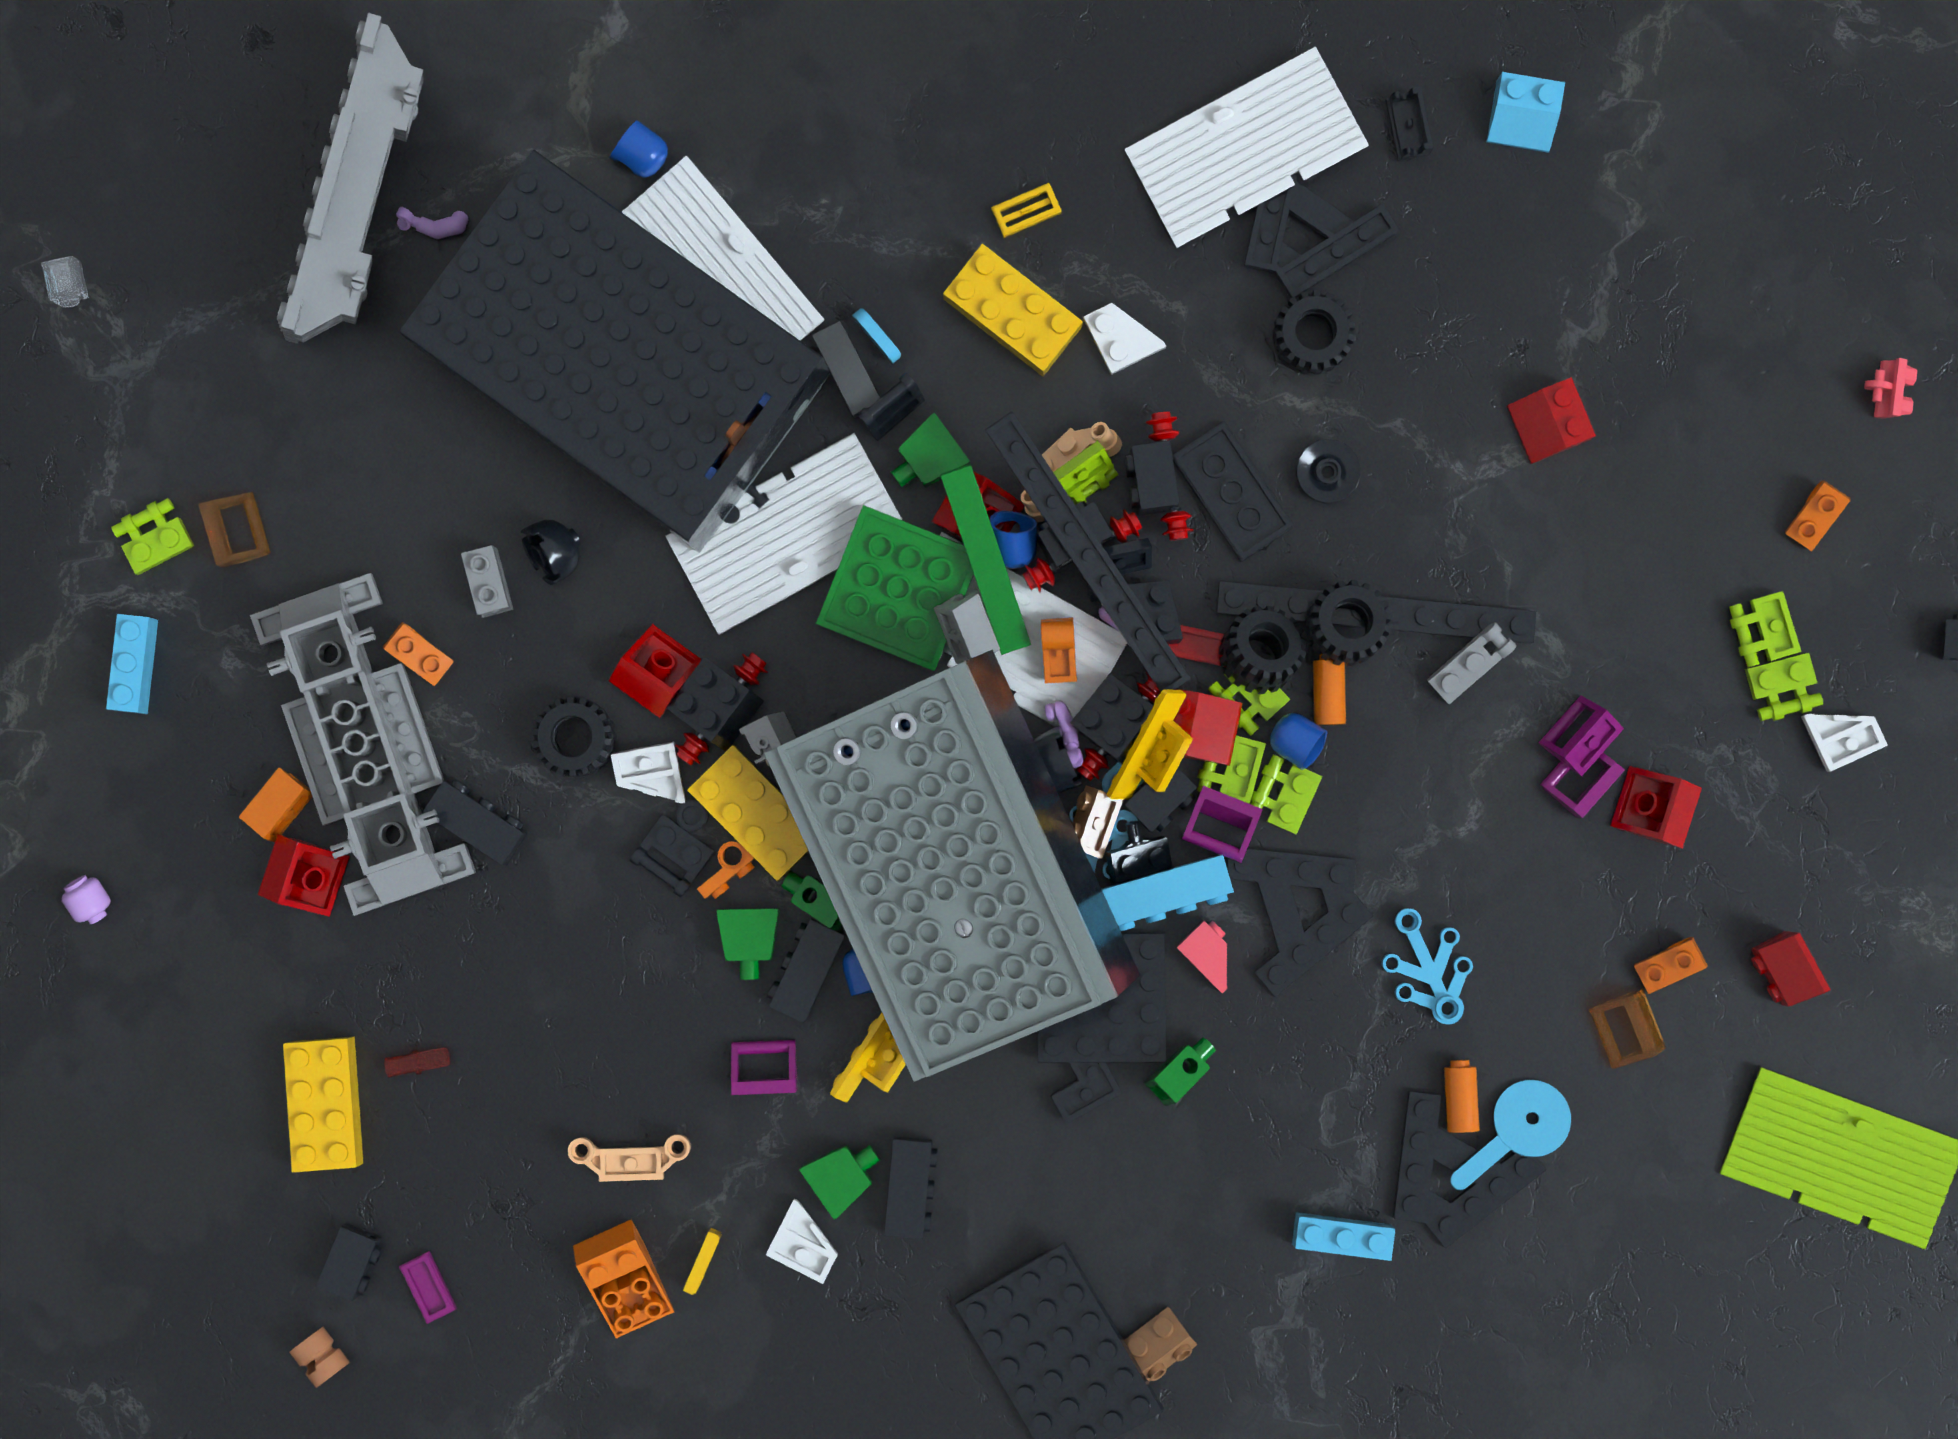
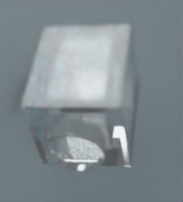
(65, 281)

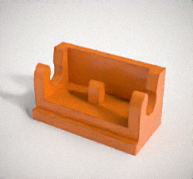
(276, 805)

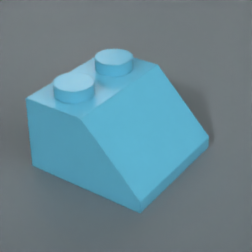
(1525, 111)

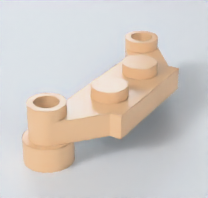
(1068, 447)
(629, 1162)

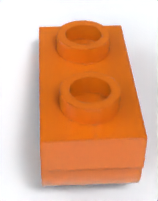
(1817, 515)
(1058, 650)
(418, 653)
(718, 882)
(1671, 965)

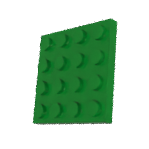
(891, 585)

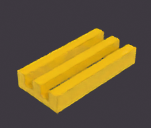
(1001, 221)
(702, 1261)

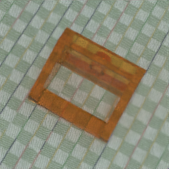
(217, 533)
(1642, 1022)

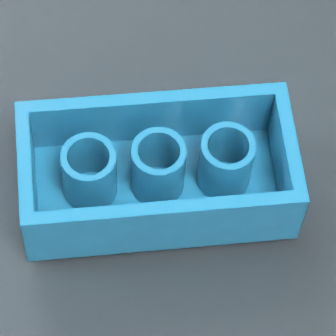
(1169, 890)

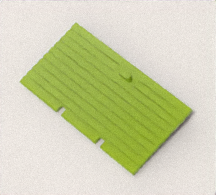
(1842, 1157)

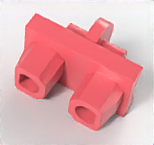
(1889, 388)

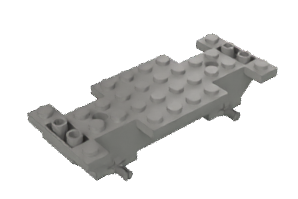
(371, 115)
(361, 744)

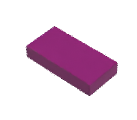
(428, 1287)

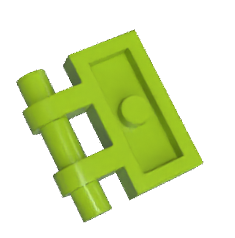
(1086, 473)
(156, 545)
(1774, 627)
(1783, 676)
(1264, 704)
(1242, 773)
(1293, 797)

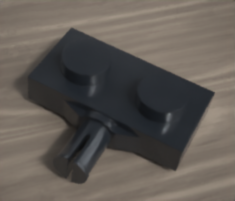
(1138, 856)

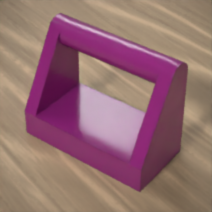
(1588, 741)
(1592, 792)
(1229, 811)
(763, 1086)

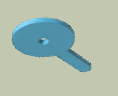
(1516, 1133)

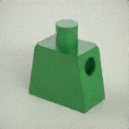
(929, 454)
(821, 908)
(748, 937)
(1171, 1081)
(840, 1177)

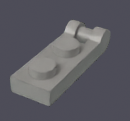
(1470, 663)

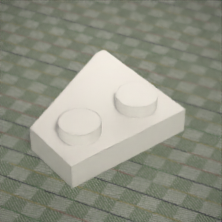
(1120, 337)
(1843, 737)
(650, 770)
(802, 1245)

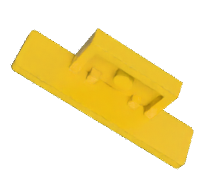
(1156, 749)
(875, 1059)

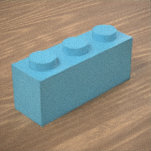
(132, 664)
(1343, 1236)

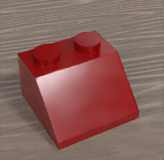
(1551, 420)
(994, 499)
(654, 670)
(1211, 724)
(1656, 806)
(303, 875)
(1789, 969)

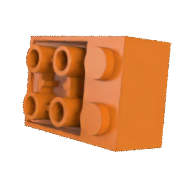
(622, 1278)

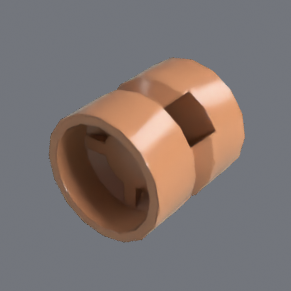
(319, 1357)

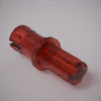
(417, 1062)

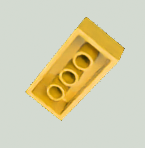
(1012, 310)
(751, 811)
(323, 1104)

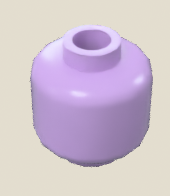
(86, 899)

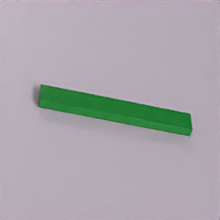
(985, 559)

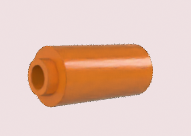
(1329, 692)
(1461, 1097)

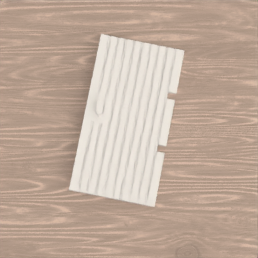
(1246, 146)
(705, 230)
(789, 539)
(1095, 650)

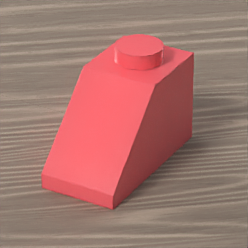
(1207, 953)

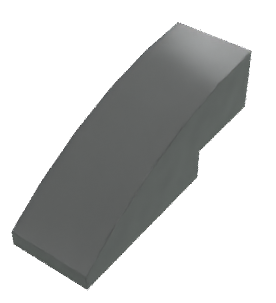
(846, 368)

